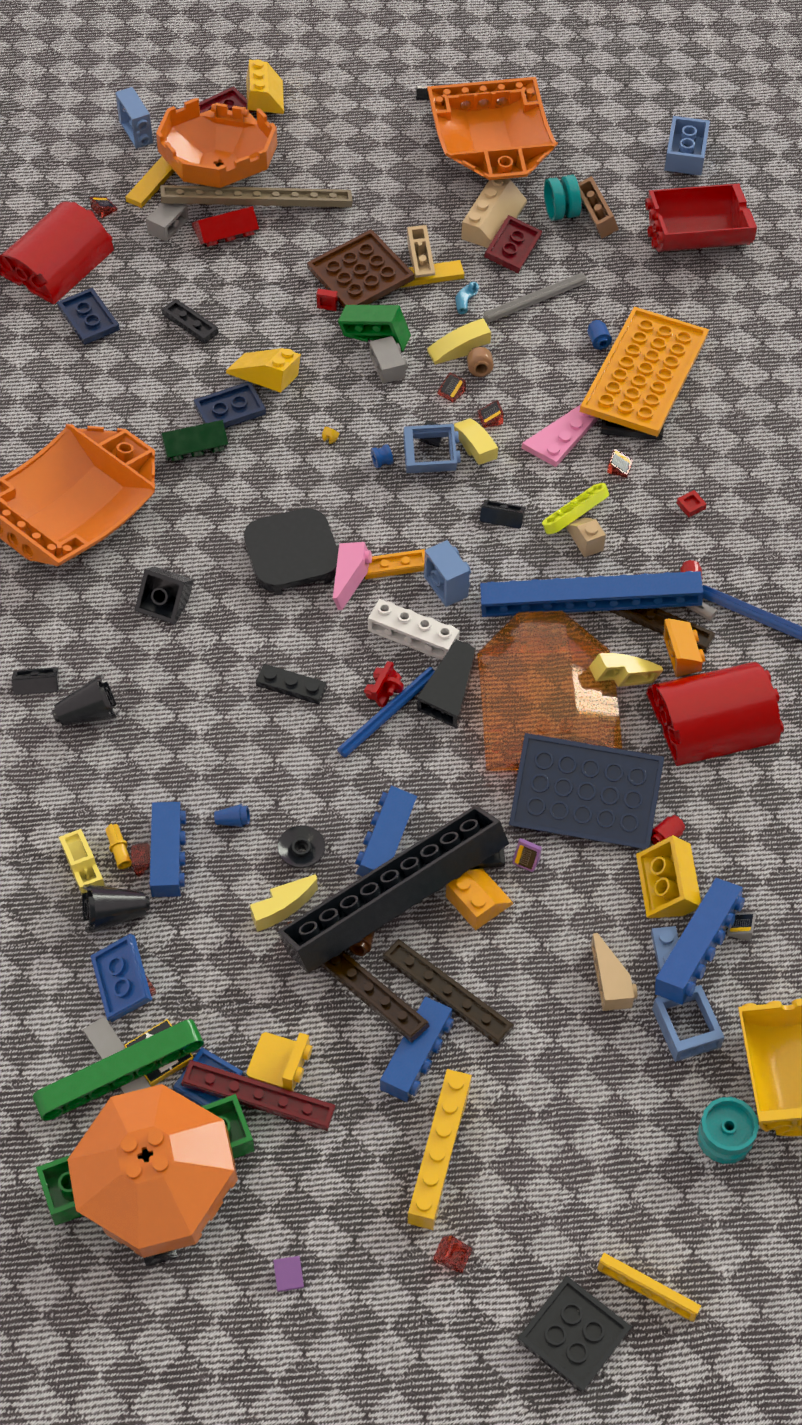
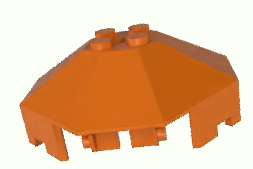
(199, 141)
(159, 1201)

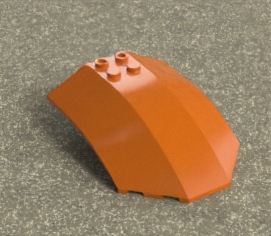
(493, 126)
(75, 492)

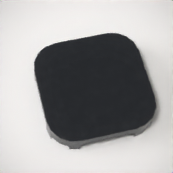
(291, 549)

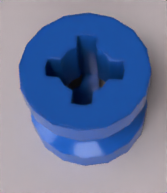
(381, 456)

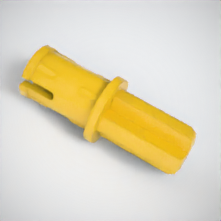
(118, 846)

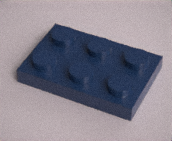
(88, 316)
(231, 405)

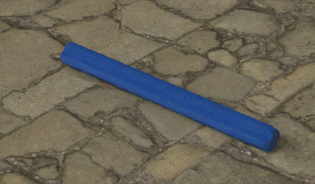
(752, 612)
(385, 713)

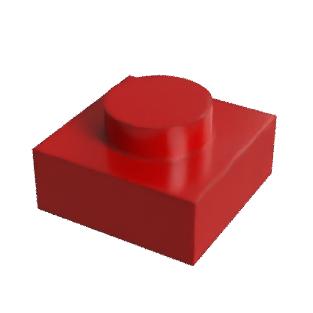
(327, 299)
(691, 503)

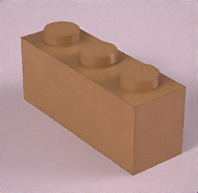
(597, 207)

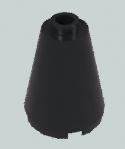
(87, 704)
(111, 906)

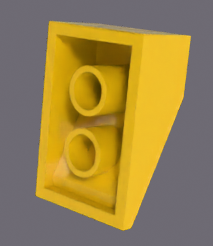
(267, 368)

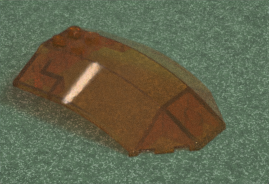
(541, 684)

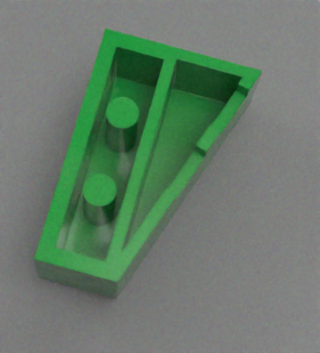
(374, 323)

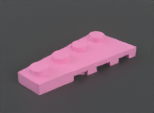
(559, 437)

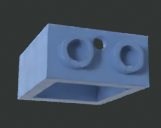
(134, 118)
(430, 431)
(694, 1045)

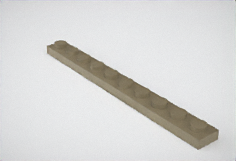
(256, 196)

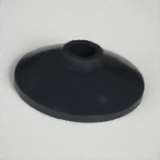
(301, 838)

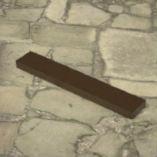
(654, 619)
(448, 992)
(377, 996)

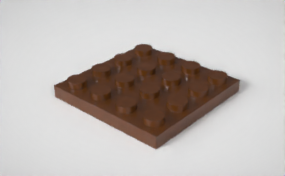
(361, 270)

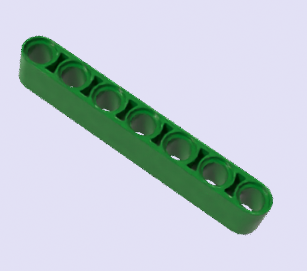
(117, 1070)

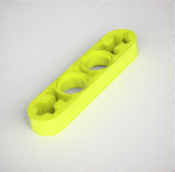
(575, 508)

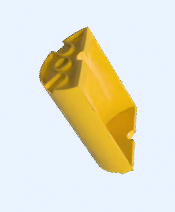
(775, 1063)

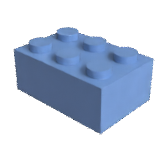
(687, 145)

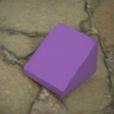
(288, 1273)

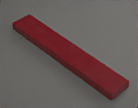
(259, 1095)

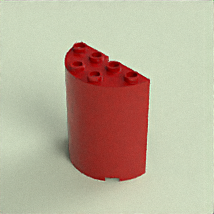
(699, 218)
(57, 252)
(717, 712)

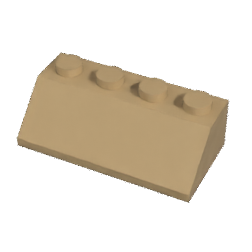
(490, 211)

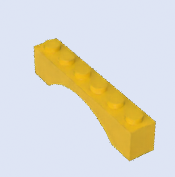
(439, 1149)

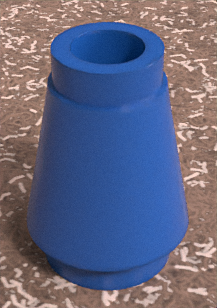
(233, 816)

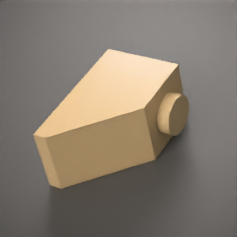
(587, 535)

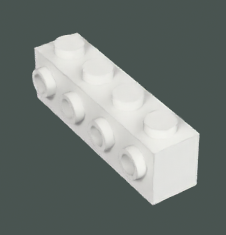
(412, 629)

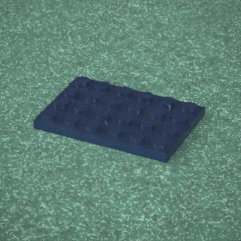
(586, 791)

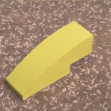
(460, 342)
(476, 441)
(624, 669)
(81, 860)
(283, 902)

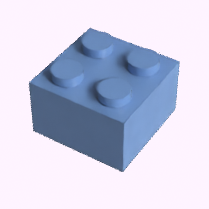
(447, 573)

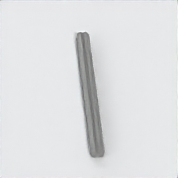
(534, 297)

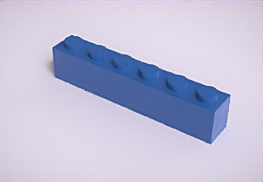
(699, 941)

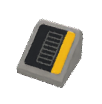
(742, 926)

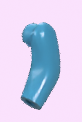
(464, 295)

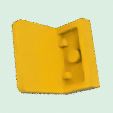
(279, 1060)

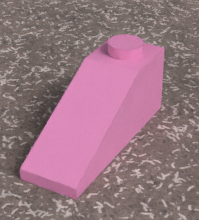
(350, 571)

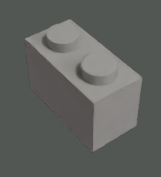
(167, 220)
(388, 359)

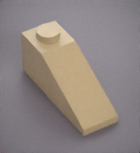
(420, 251)
(612, 978)

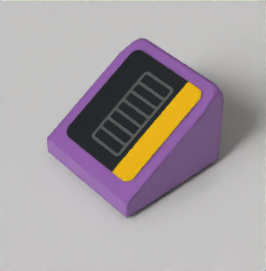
(527, 855)

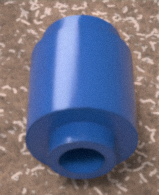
(599, 334)

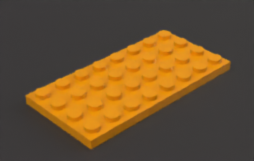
(644, 371)

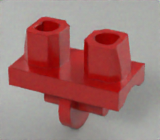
(386, 684)

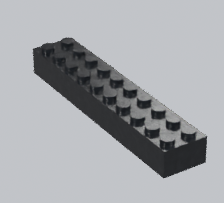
(392, 888)

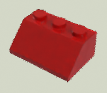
(226, 226)

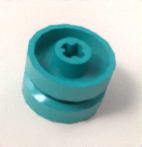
(562, 197)
(727, 1130)

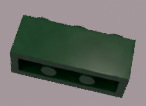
(194, 440)

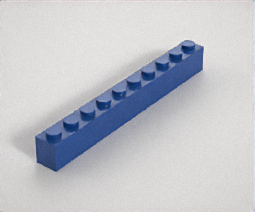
(592, 593)

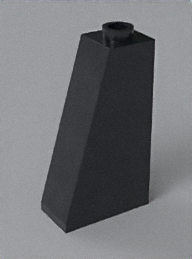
(448, 686)

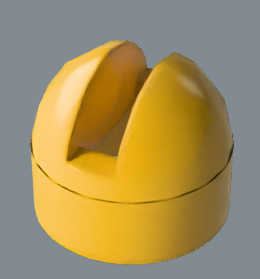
(330, 433)

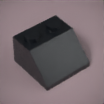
(163, 594)

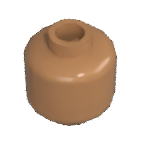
(480, 361)

